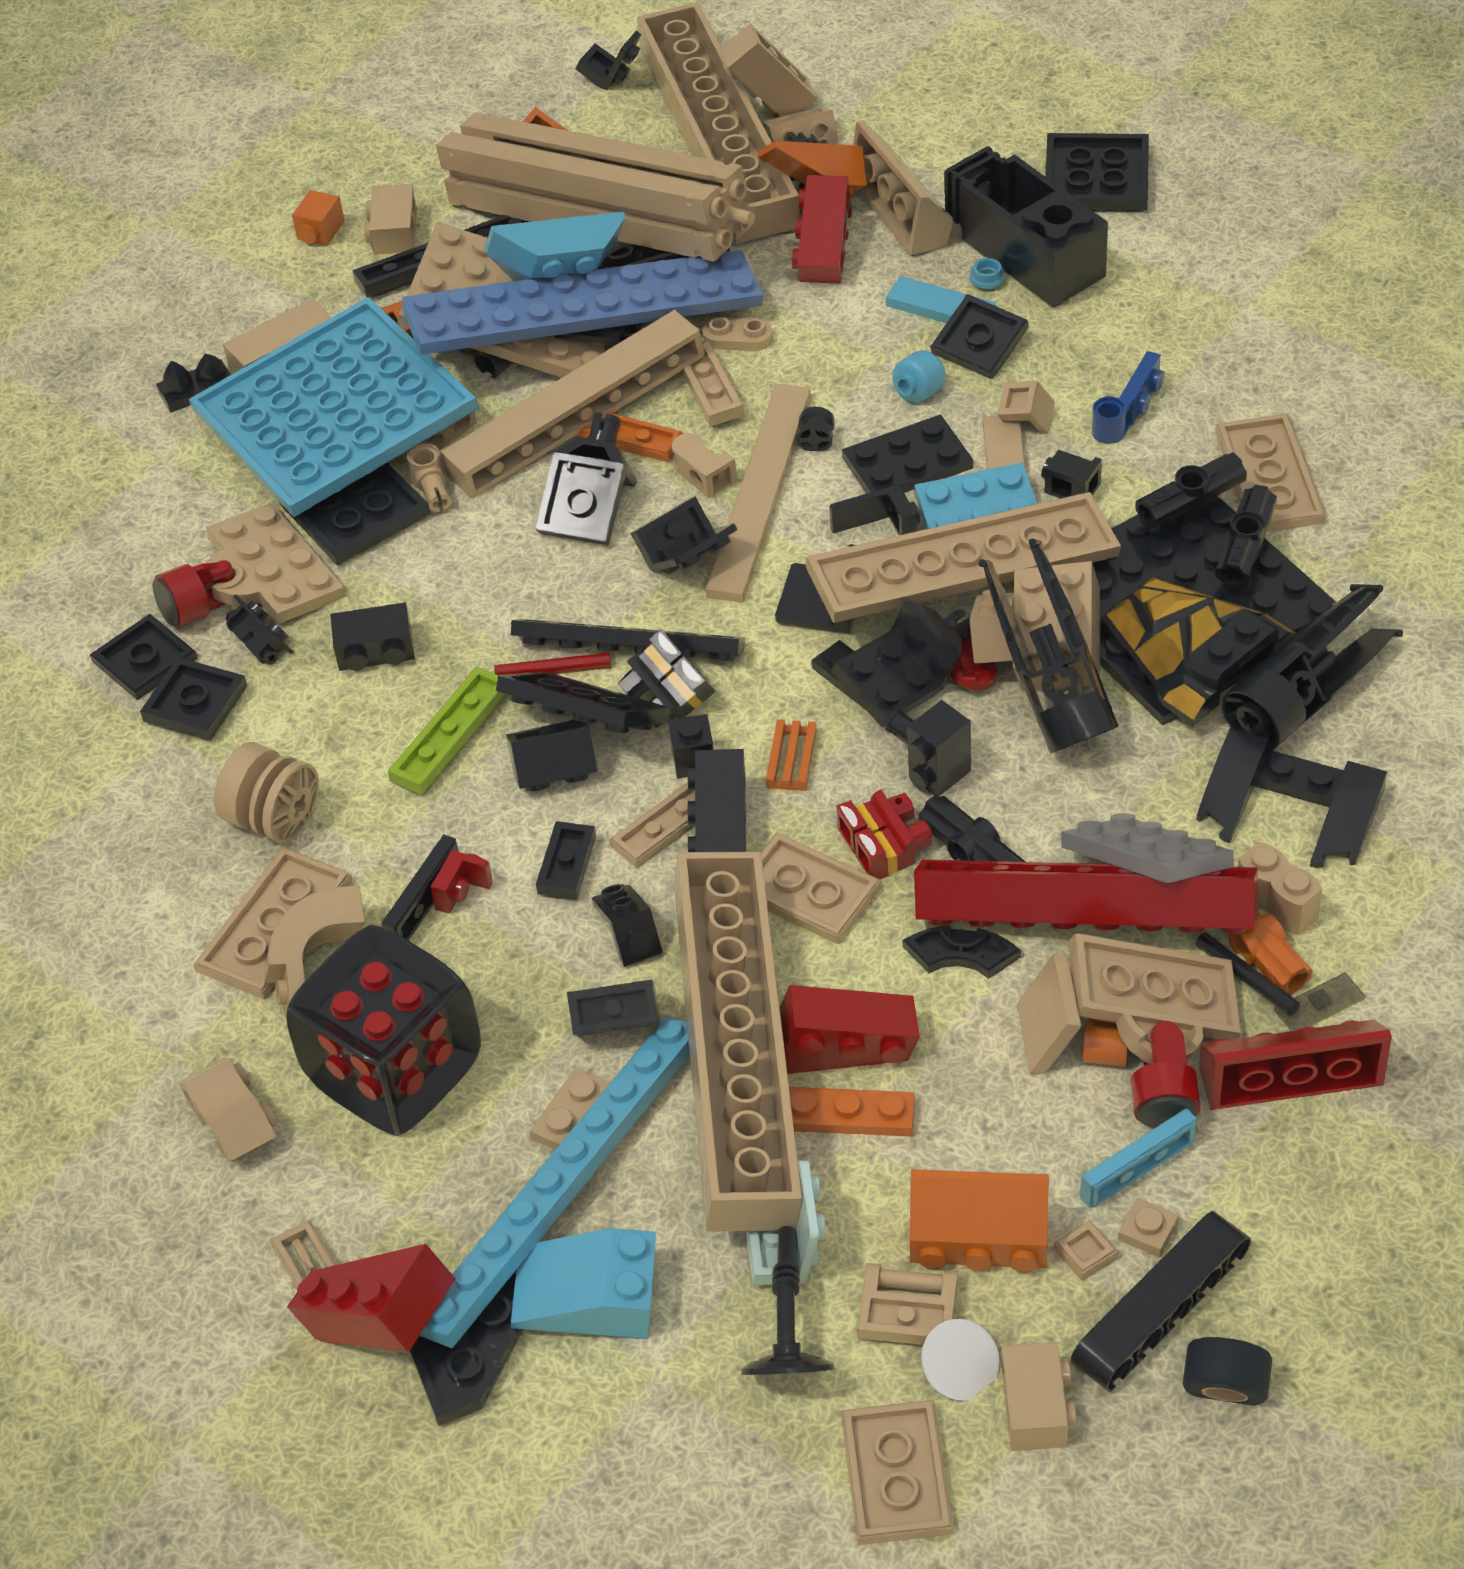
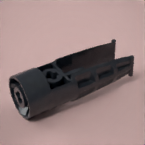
(1303, 673)
(1074, 715)

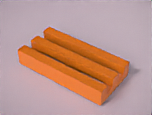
(794, 731)

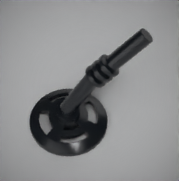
(785, 1285)

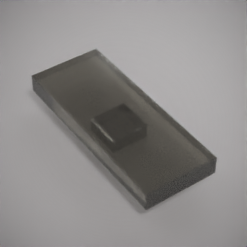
(1322, 1002)

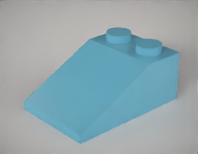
(587, 1284)

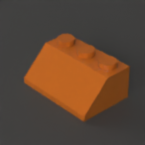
(979, 1219)

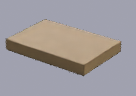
(814, 888)
(896, 1472)

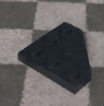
(463, 1376)

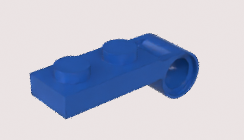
(1114, 415)

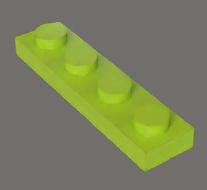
(447, 732)

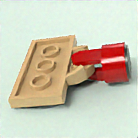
(258, 561)
(1161, 1010)

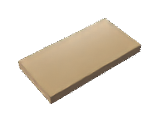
(1275, 461)
(242, 944)

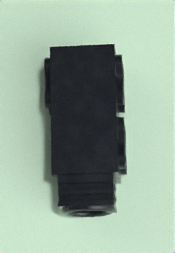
(1027, 224)

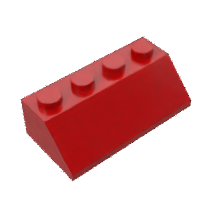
(1295, 1063)

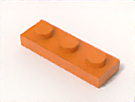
(852, 1111)

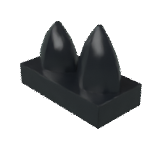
(181, 385)

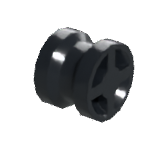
(815, 429)

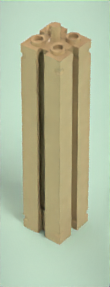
(553, 173)

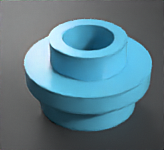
(987, 273)

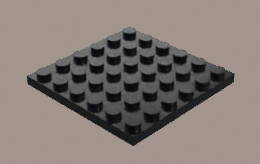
(1188, 555)

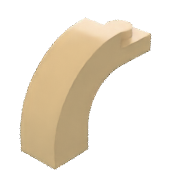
(311, 922)

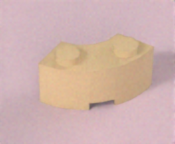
(229, 1108)

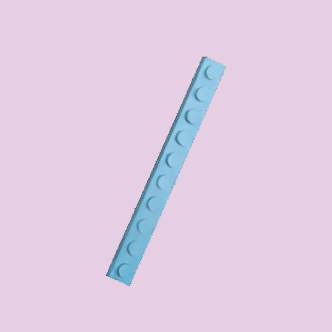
(558, 1181)

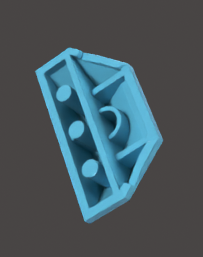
(553, 245)

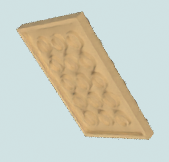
(460, 261)

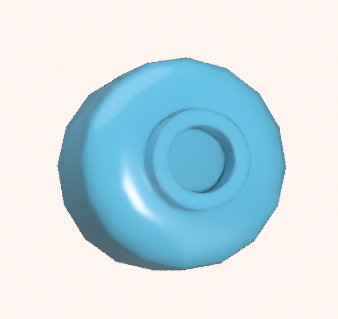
(918, 376)

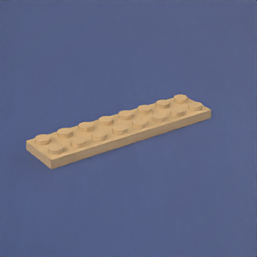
(947, 557)

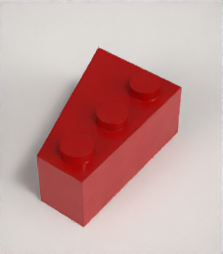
(822, 229)
(846, 1028)
(373, 1299)

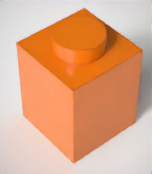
(318, 218)

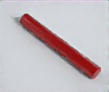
(557, 665)

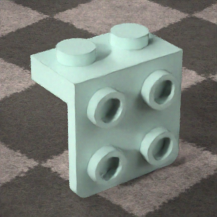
(809, 1230)

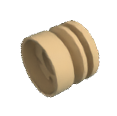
(266, 792)

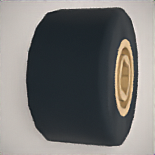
(1227, 1370)

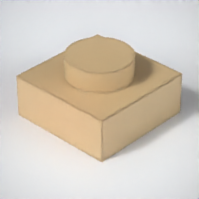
(1148, 1227)

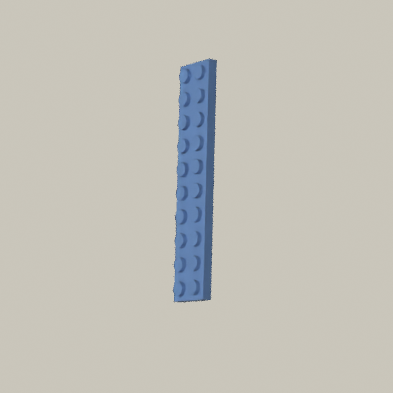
(579, 302)

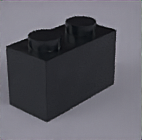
(372, 636)
(551, 754)
(613, 1007)

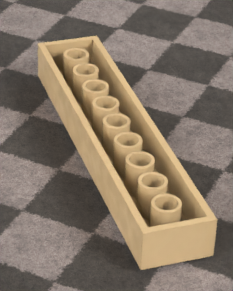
(715, 111)
(736, 1044)

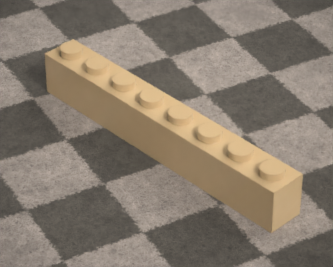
(569, 404)

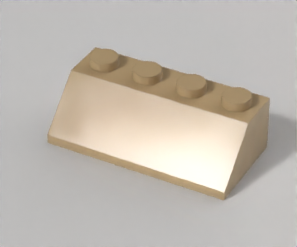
(900, 196)

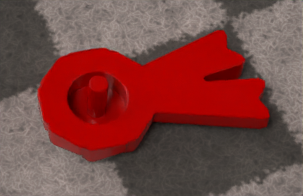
(973, 675)

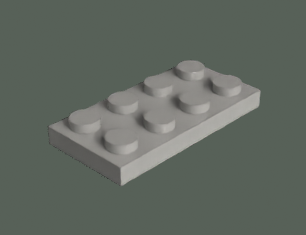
(1147, 848)

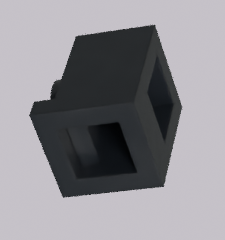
(1071, 475)

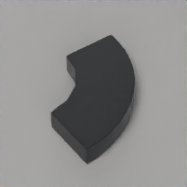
(965, 948)

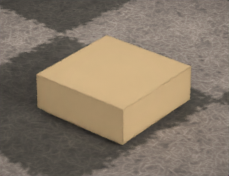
(1085, 1250)

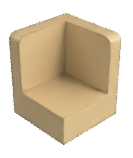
(1026, 402)

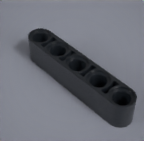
(1159, 1299)

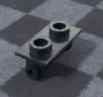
(249, 620)

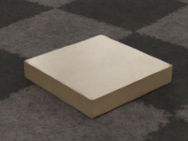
(1049, 1014)

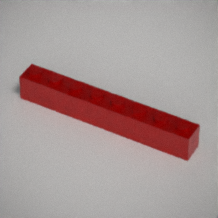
(1082, 895)

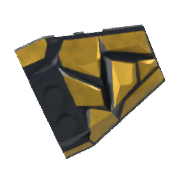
(1189, 642)

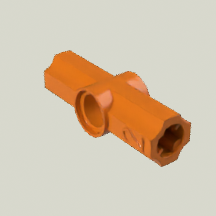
(1271, 954)

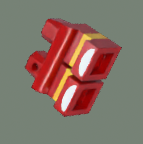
(879, 835)

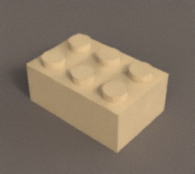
(1035, 610)

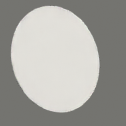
(959, 1359)

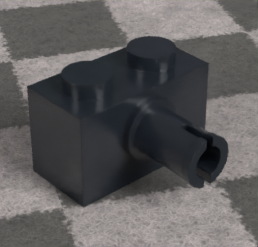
(936, 746)

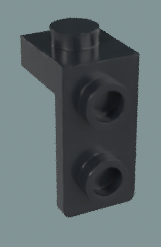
(606, 69)
(875, 506)
(629, 923)

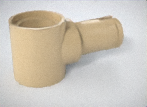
(428, 475)

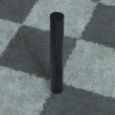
(1249, 975)

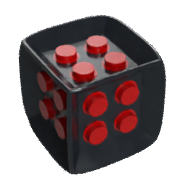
(384, 1029)

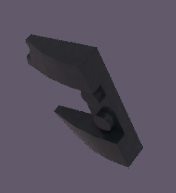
(1348, 793)

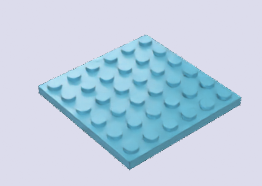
(332, 405)

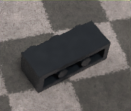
(718, 802)

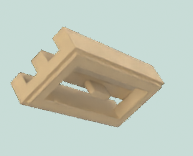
(293, 1237)

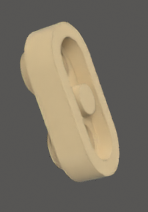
(737, 333)

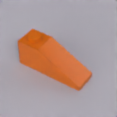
(823, 159)

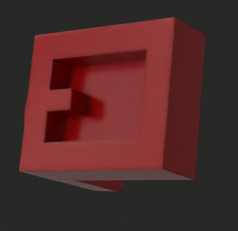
(454, 879)

